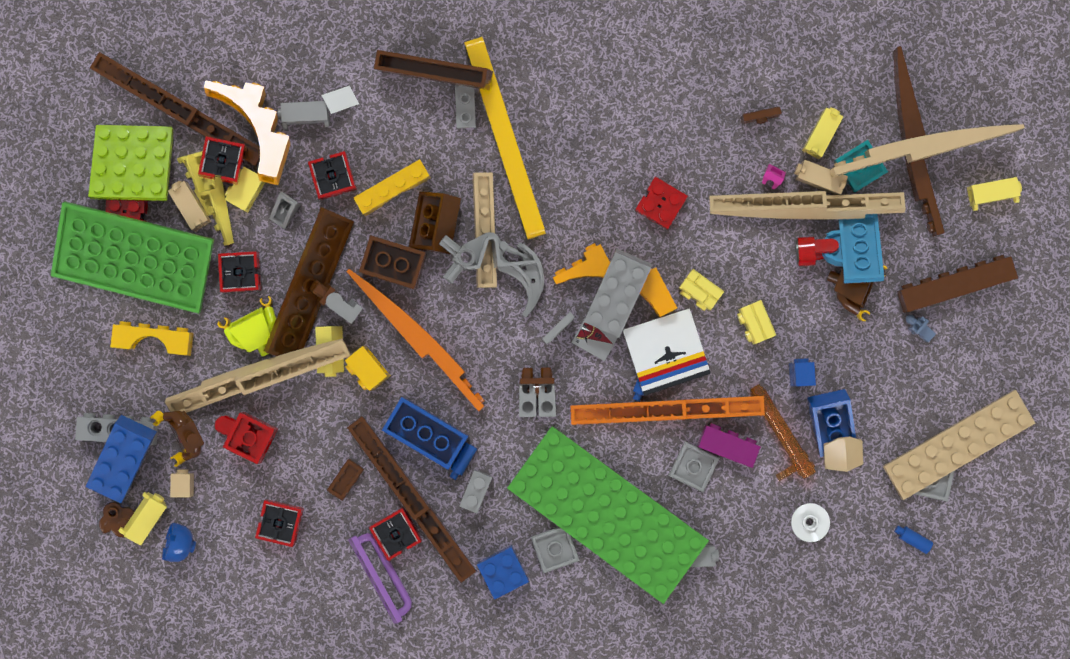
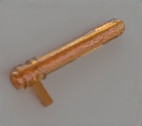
(797, 455)

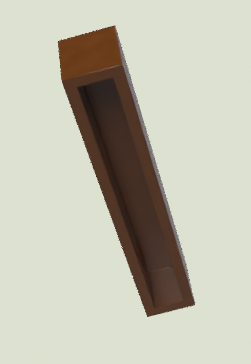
(433, 70)
(957, 284)

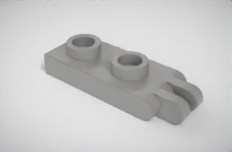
(465, 107)

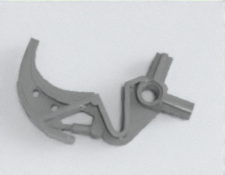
(476, 249)

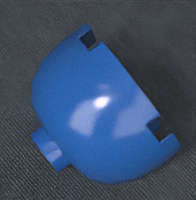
(178, 543)

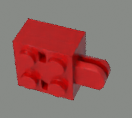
(246, 434)

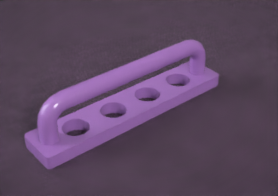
(395, 614)

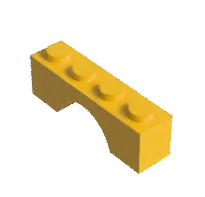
(381, 193)
(128, 336)

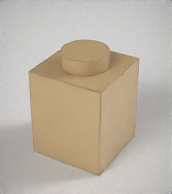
(182, 484)

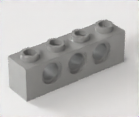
(86, 427)

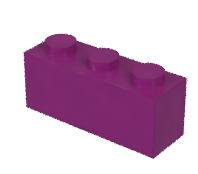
(729, 445)

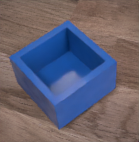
(503, 572)

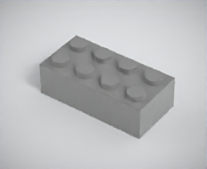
(618, 292)

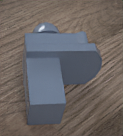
(920, 327)

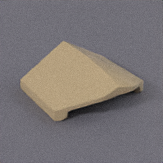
(843, 454)

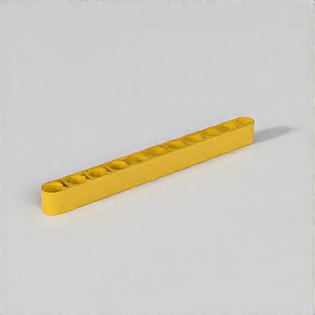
(507, 143)

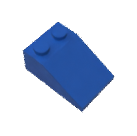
(831, 417)

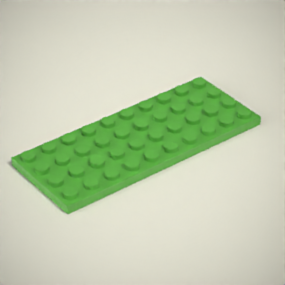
(608, 514)

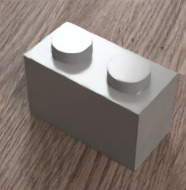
(475, 491)

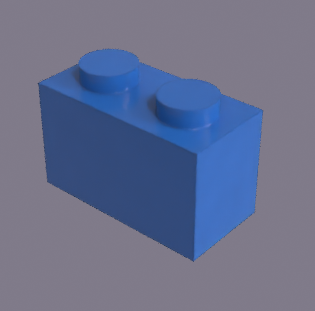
(802, 373)

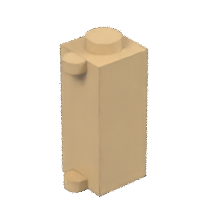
(820, 177)
(189, 205)

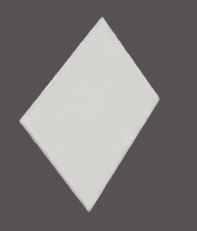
(340, 99)

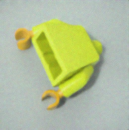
(251, 330)

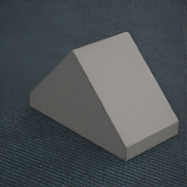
(284, 210)

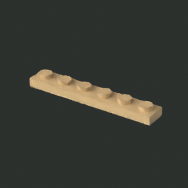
(484, 223)

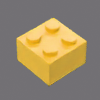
(366, 368)

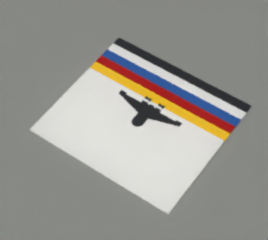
(666, 352)

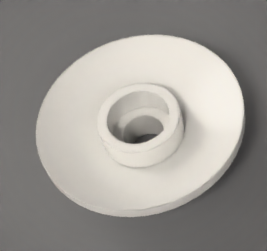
(819, 526)

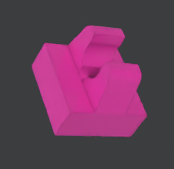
(774, 174)

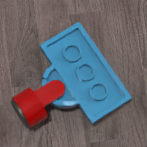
(853, 247)

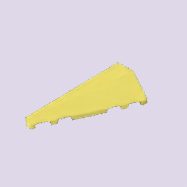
(210, 195)

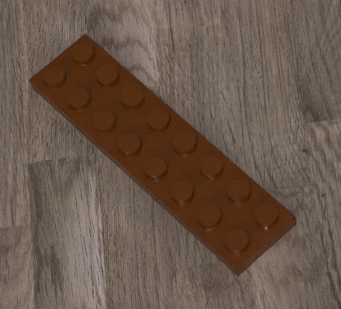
(318, 263)

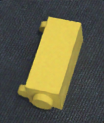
(823, 132)
(994, 192)
(328, 334)
(144, 518)

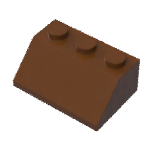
(433, 219)

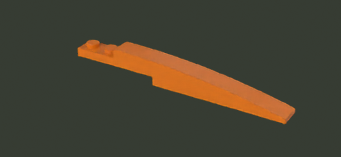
(419, 339)
(667, 410)

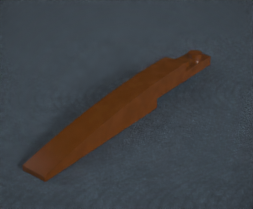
(171, 105)
(911, 127)
(412, 499)

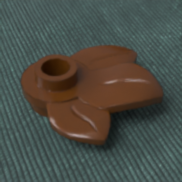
(114, 522)

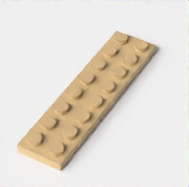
(958, 444)

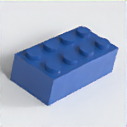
(425, 432)
(121, 458)

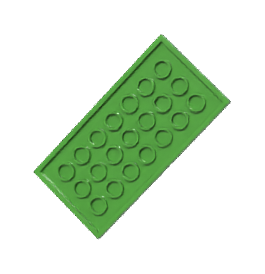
(131, 257)

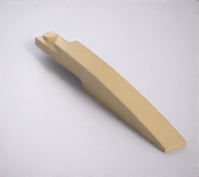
(924, 147)
(807, 205)
(258, 375)

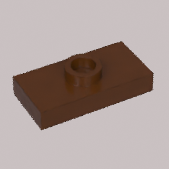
(761, 116)
(345, 479)

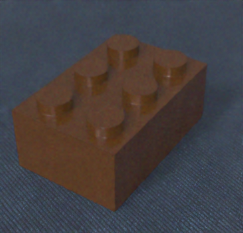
(393, 262)

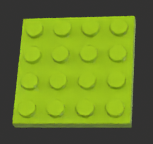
(131, 162)

